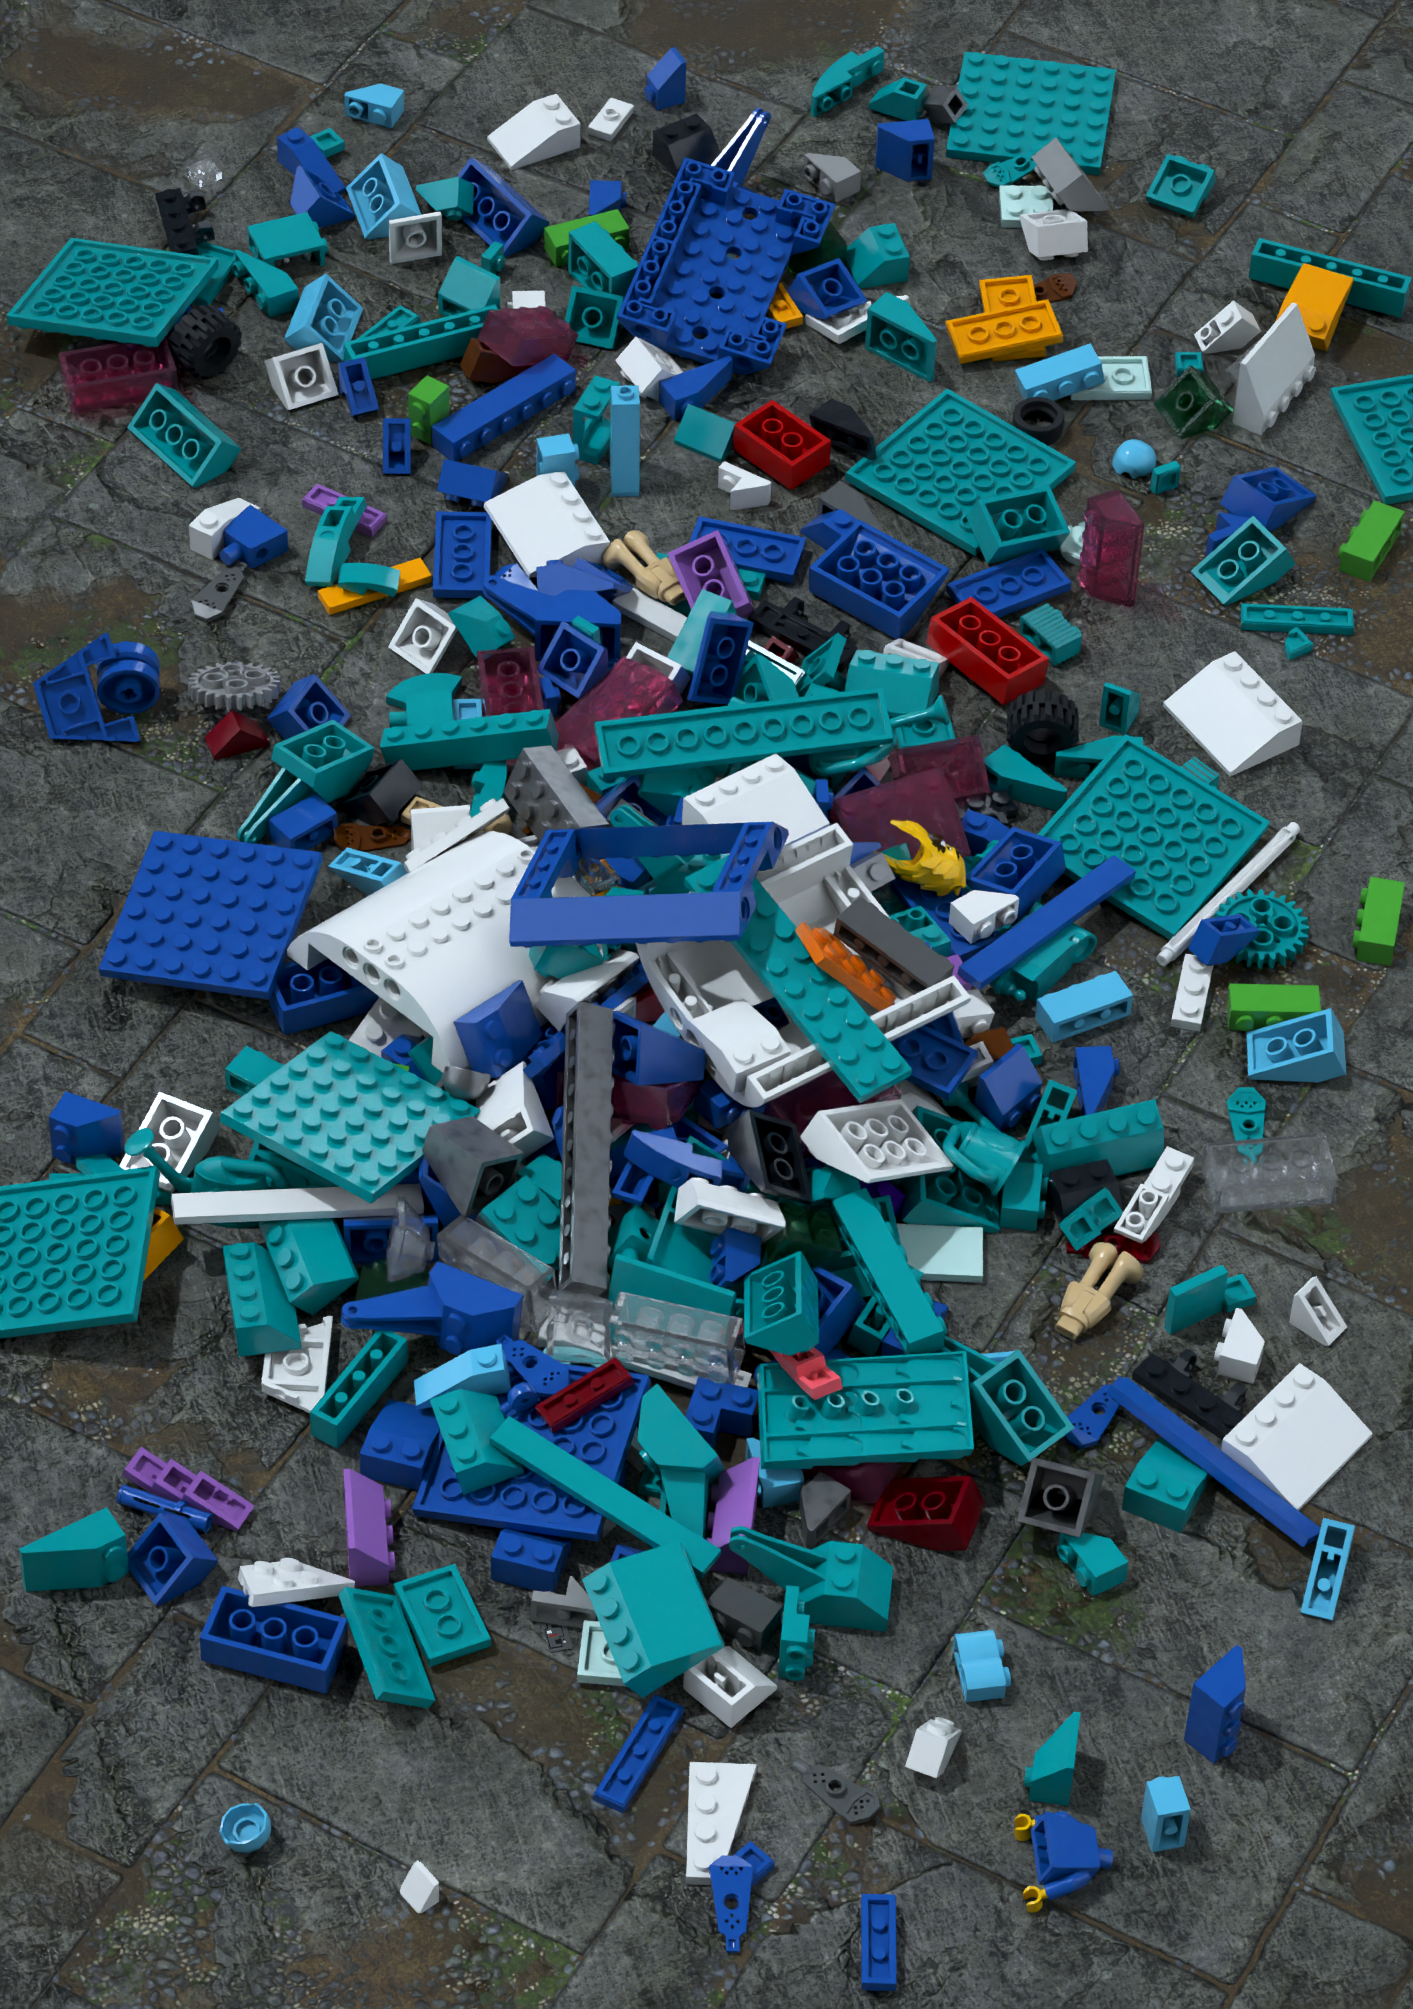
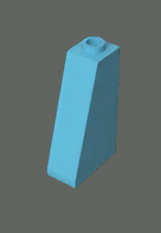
(625, 441)

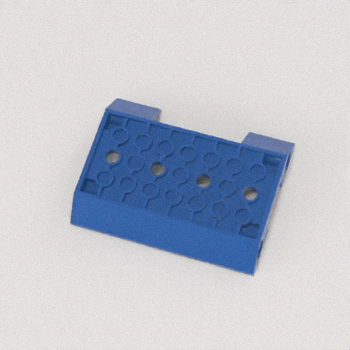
(690, 261)

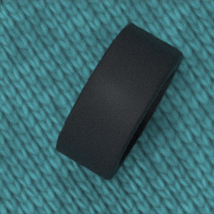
(1040, 408)

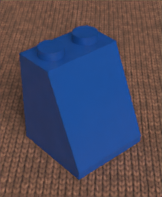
(653, 1055)

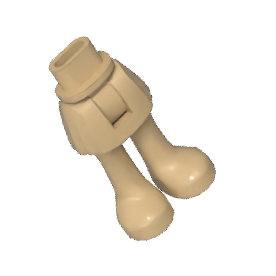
(656, 579)
(1085, 1306)

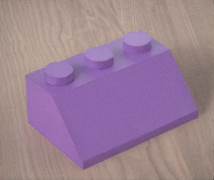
(710, 567)
(735, 1507)
(367, 1530)

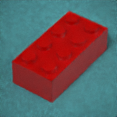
(987, 650)

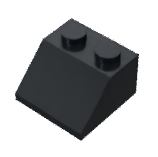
(682, 139)
(381, 794)
(1077, 1184)

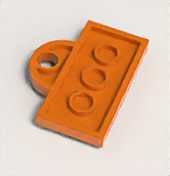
(845, 967)

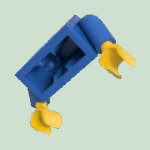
(1063, 1854)

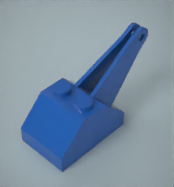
(742, 148)
(543, 613)
(453, 1307)

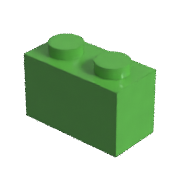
(427, 406)

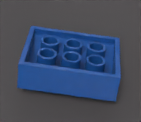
(877, 579)

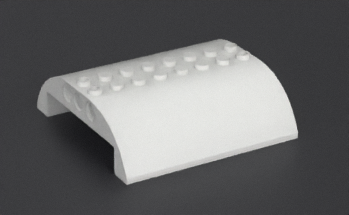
(811, 887)
(438, 938)

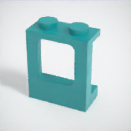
(594, 433)

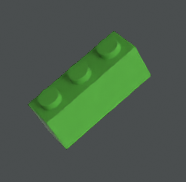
(557, 236)
(1370, 540)
(1378, 920)
(1268, 1004)

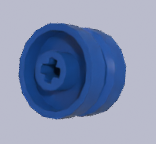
(130, 679)

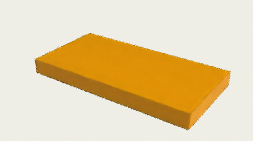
(1007, 293)
(1004, 331)

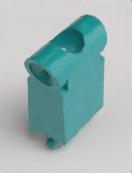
(1046, 964)

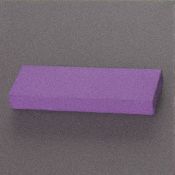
(321, 496)

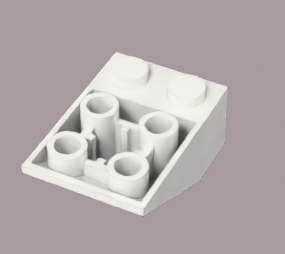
(515, 1111)

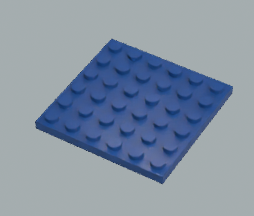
(211, 914)
(528, 1500)

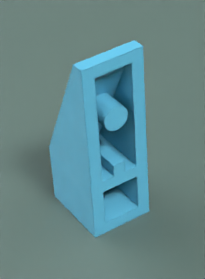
(366, 870)
(477, 1370)
(1328, 1569)

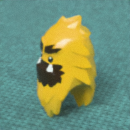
(936, 864)

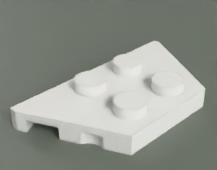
(300, 1374)
(288, 1582)

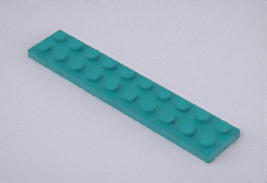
(743, 732)
(811, 996)

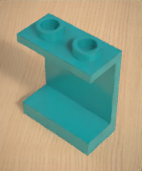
(286, 239)

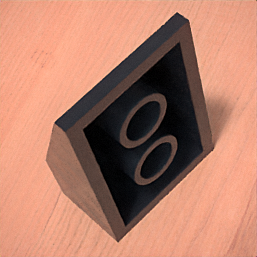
(770, 1155)

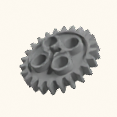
(234, 686)

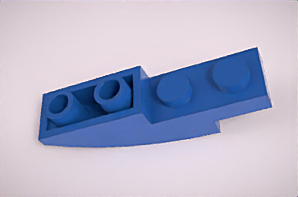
(676, 1164)

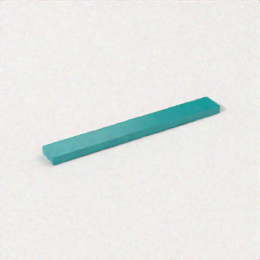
(601, 1493)

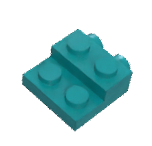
(1181, 185)
(796, 1638)

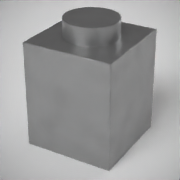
(944, 104)

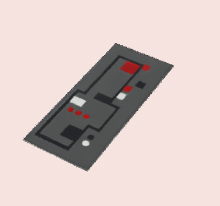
(556, 1637)

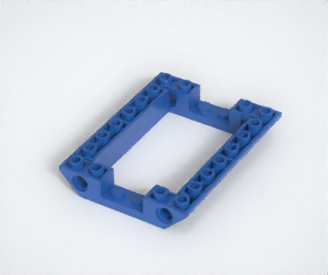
(643, 919)

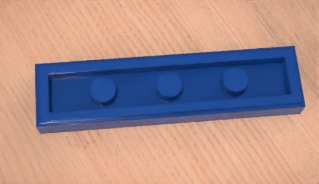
(638, 1753)

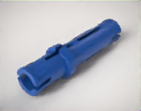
(131, 1497)

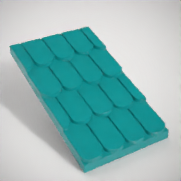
(885, 1413)

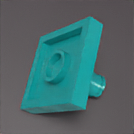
(822, 666)

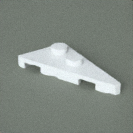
(845, 324)

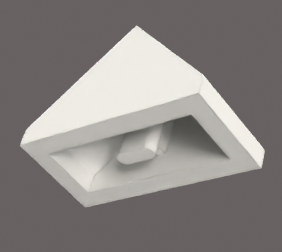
(1316, 1314)

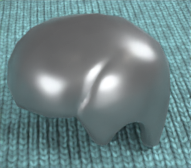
(464, 1083)

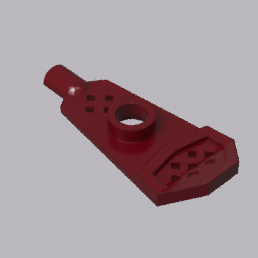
(1141, 1252)

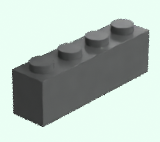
(891, 947)

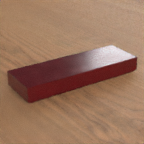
(584, 1395)

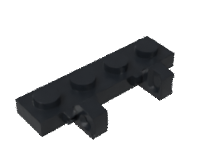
(174, 212)
(789, 628)
(993, 804)
(1174, 1385)

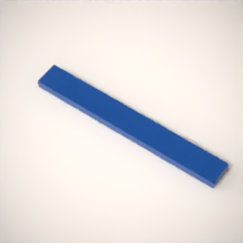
(1046, 922)
(1214, 1462)

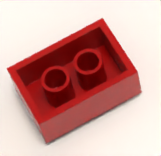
(781, 444)

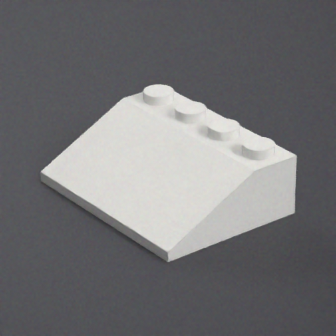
(1274, 372)
(547, 522)
(1234, 715)
(758, 794)
(874, 1142)
(1297, 1437)

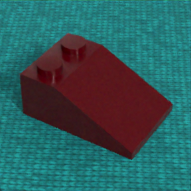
(929, 1512)

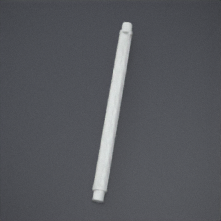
(1236, 884)

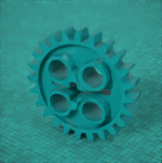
(1280, 925)

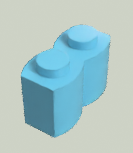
(980, 1665)

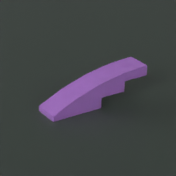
(178, 1483)

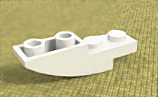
(1155, 1196)

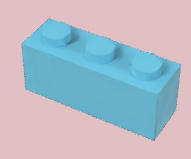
(1061, 374)
(1083, 1006)

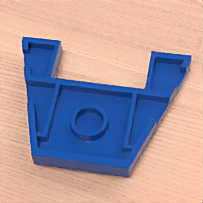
(71, 702)

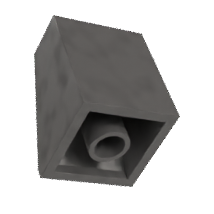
(471, 1162)
(1059, 1497)

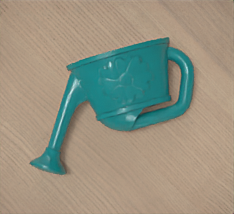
(841, 761)
(979, 1146)
(211, 1174)

